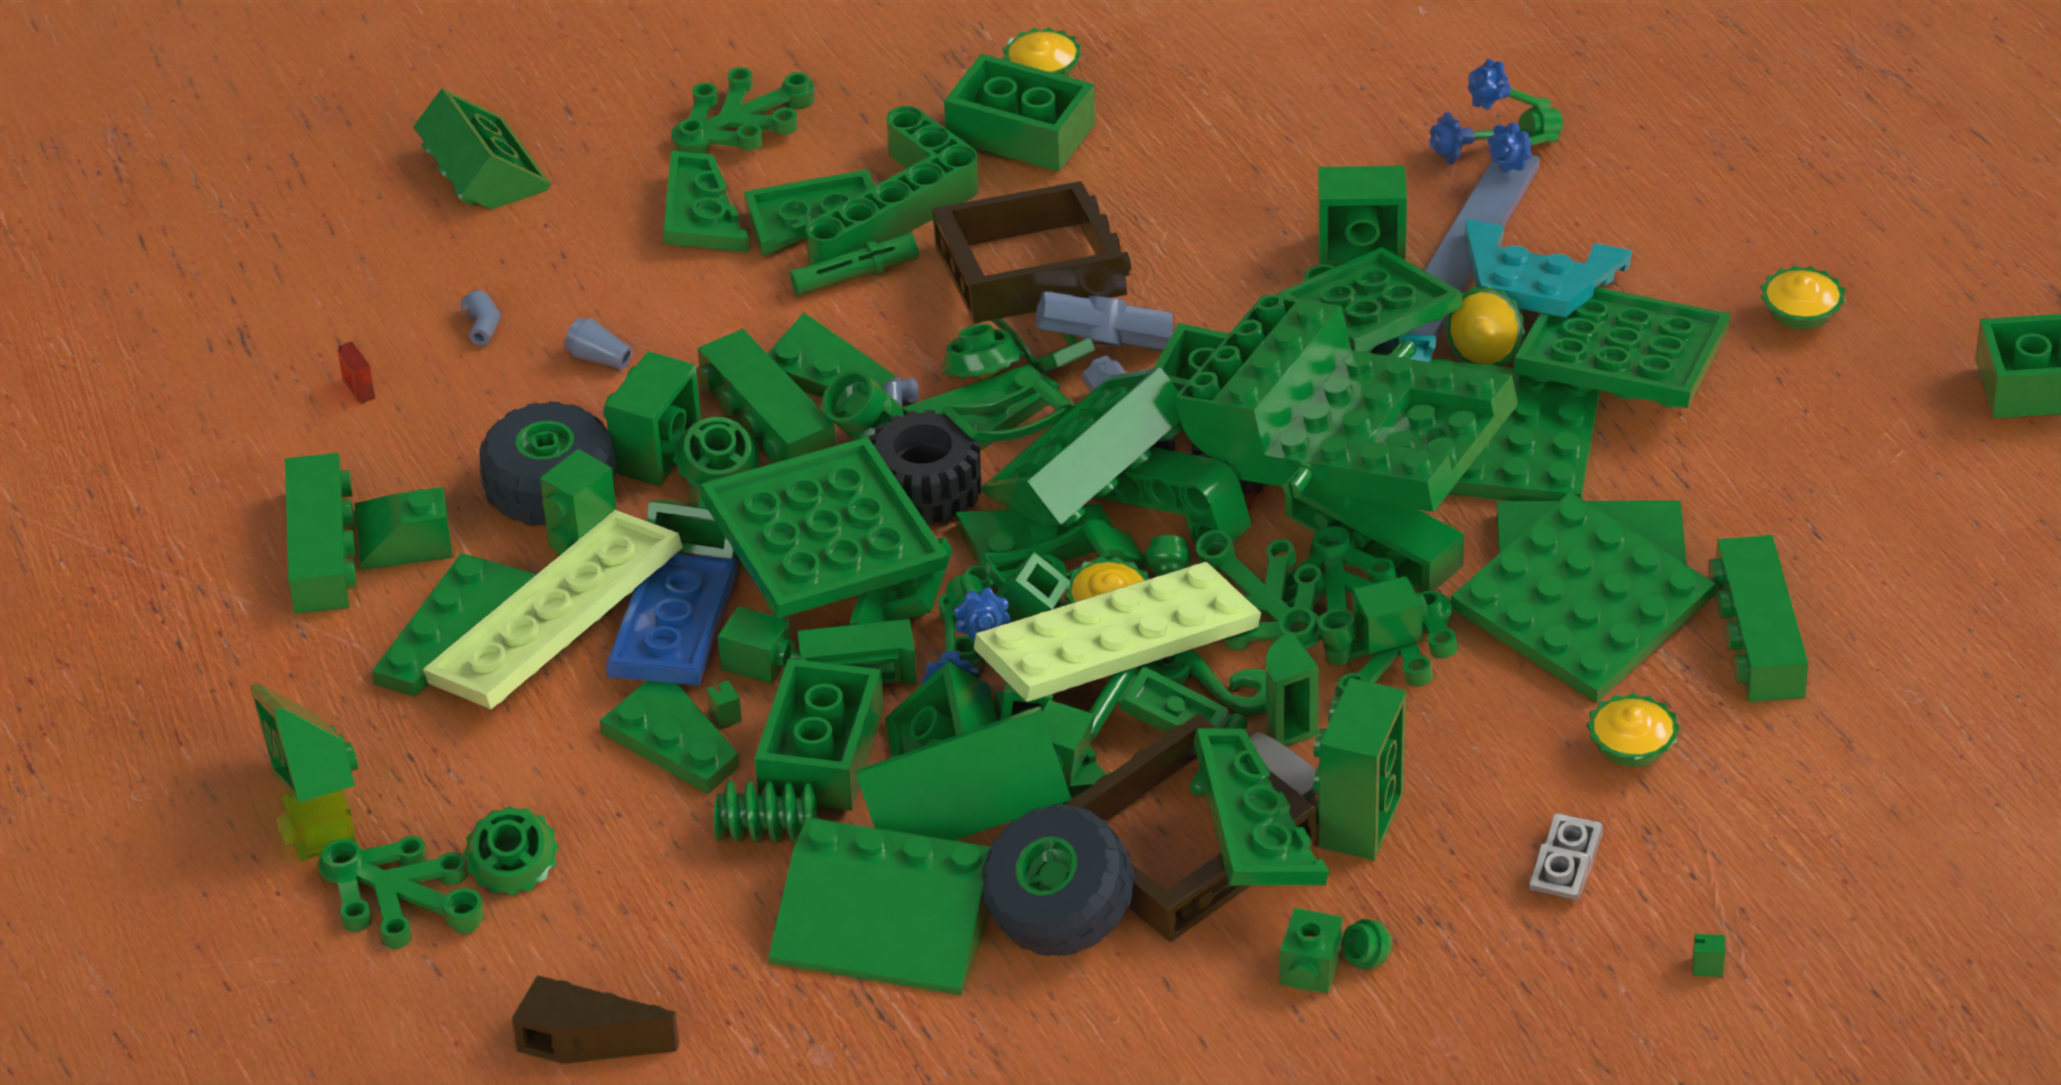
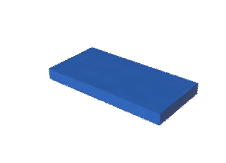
(674, 620)

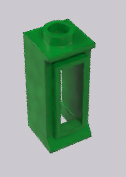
(868, 645)

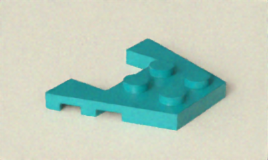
(1538, 281)

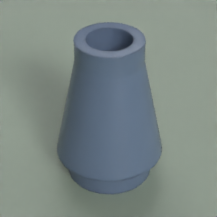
(595, 344)

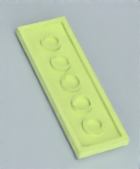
(552, 609)
(1116, 631)

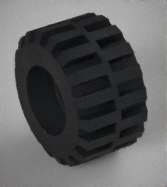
(931, 462)

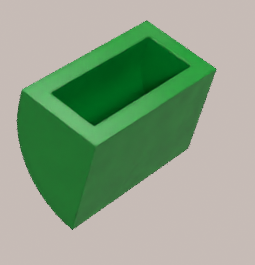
(693, 524)
(1291, 692)

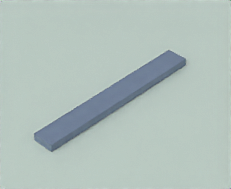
(1490, 202)

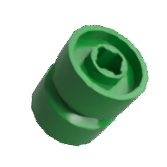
(858, 404)

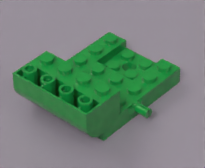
(1314, 416)

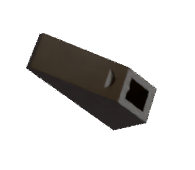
(583, 1024)

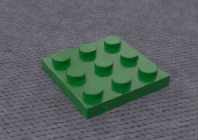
(1380, 297)

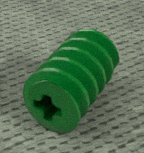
(762, 812)

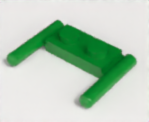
(1161, 705)

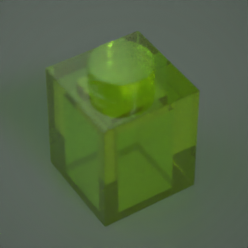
(315, 823)

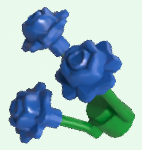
(1508, 143)
(976, 610)

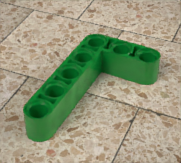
(937, 174)

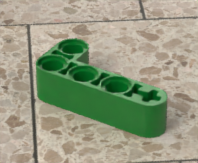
(1187, 486)

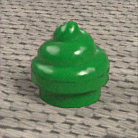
(1167, 554)
(1366, 943)

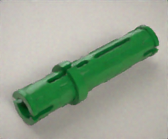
(871, 258)

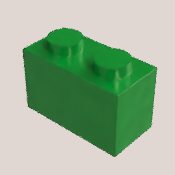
(576, 498)

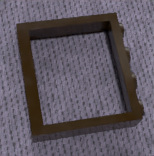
(1023, 213)
(1207, 887)

